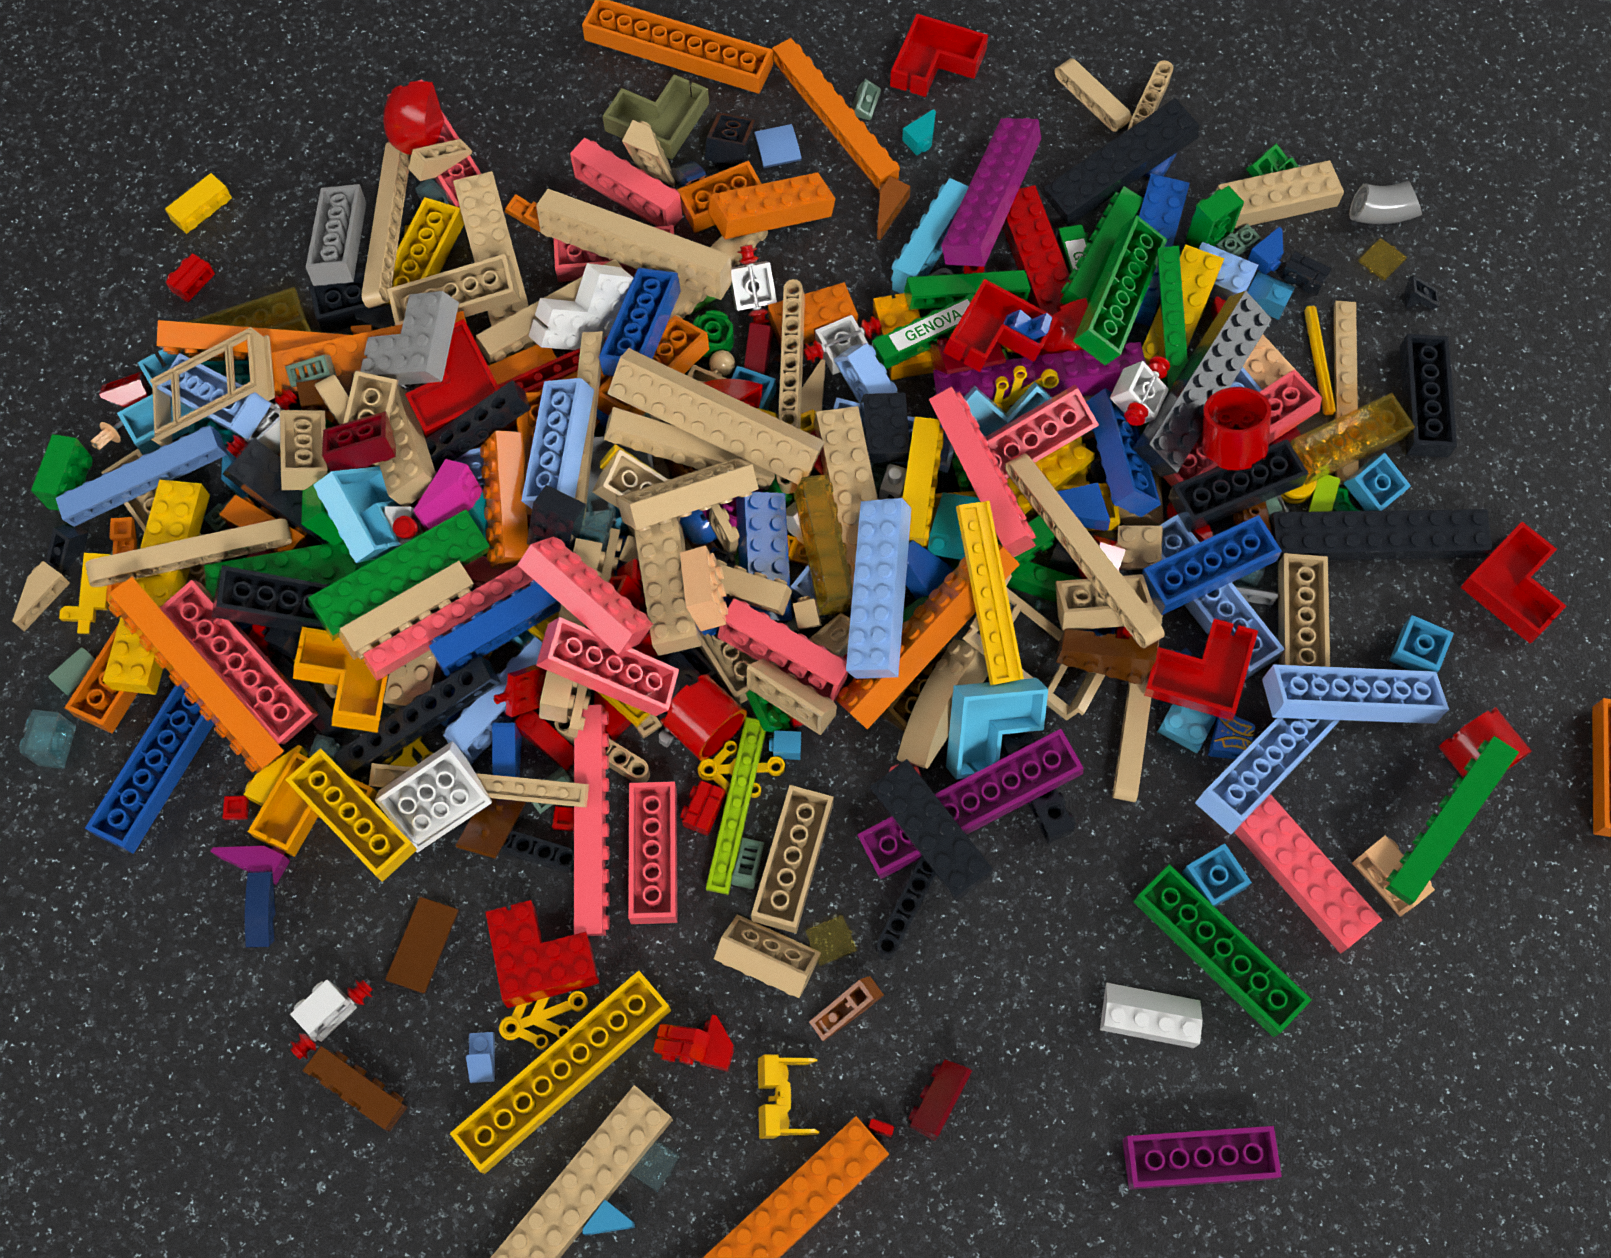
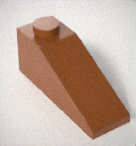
(893, 197)
(846, 1007)

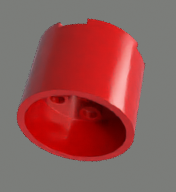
(1236, 427)
(704, 717)
(1468, 739)

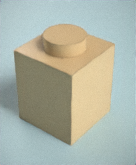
(807, 613)

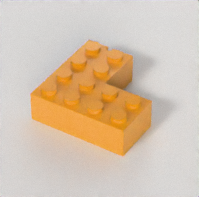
(891, 315)
(328, 662)
(285, 814)

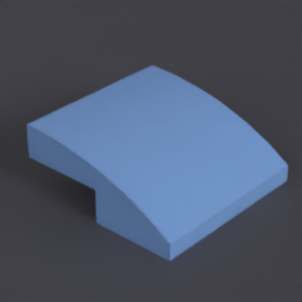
(777, 146)

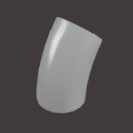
(1385, 204)

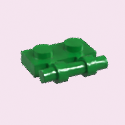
(963, 480)
(769, 716)

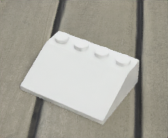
(433, 796)

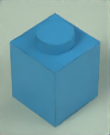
(786, 745)

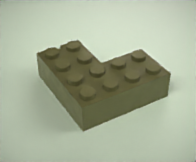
(670, 116)

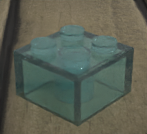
(47, 739)

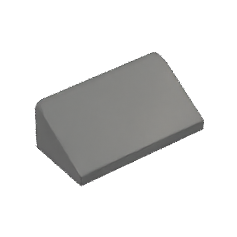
(1257, 595)

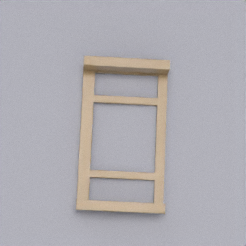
(260, 382)
(1090, 683)

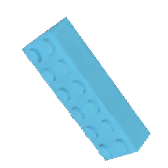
(926, 241)

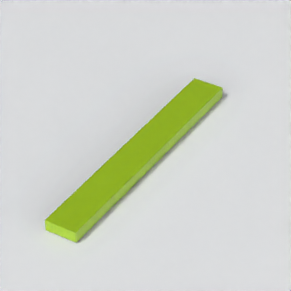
(736, 807)

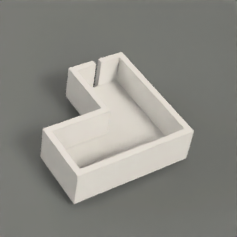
(593, 310)

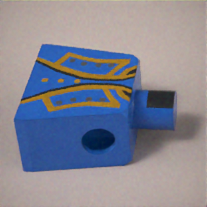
(1231, 738)

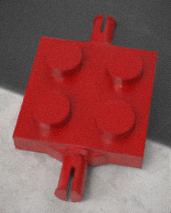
(522, 690)

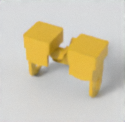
(774, 1117)

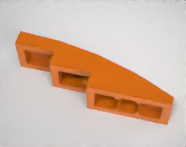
(523, 211)

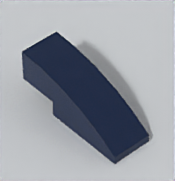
(688, 173)
(259, 909)

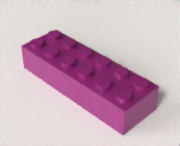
(1201, 1157)

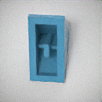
(607, 1219)

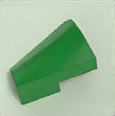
(1271, 161)

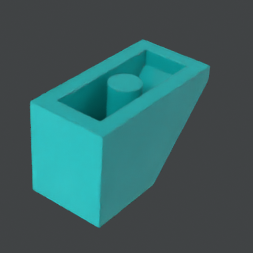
(919, 134)

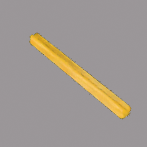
(1319, 360)

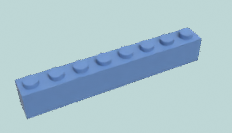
(141, 476)

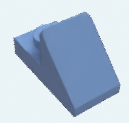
(481, 1057)

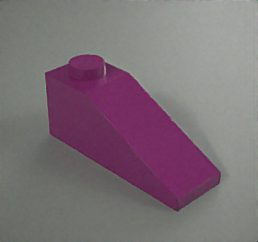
(255, 859)

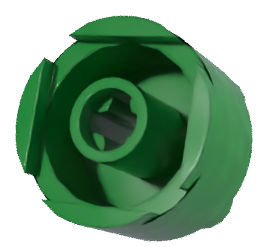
(718, 329)

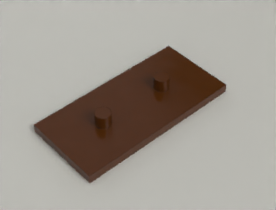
(490, 827)
(422, 945)

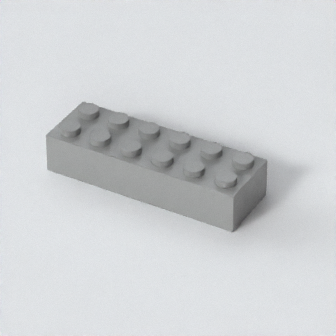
(336, 235)

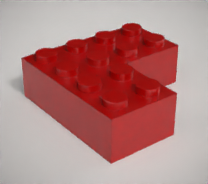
(933, 46)
(984, 327)
(464, 384)
(1506, 585)
(1208, 683)
(536, 969)

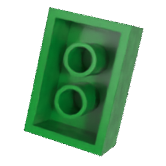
(1215, 218)
(61, 469)

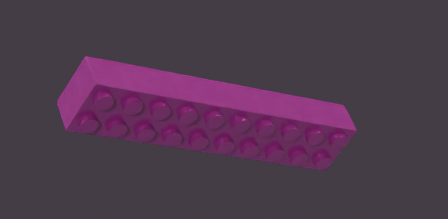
(991, 192)
(1072, 368)
(982, 797)

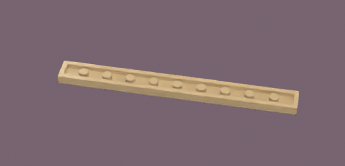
(1345, 369)
(590, 371)
(581, 701)
(504, 787)

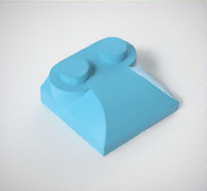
(1187, 726)

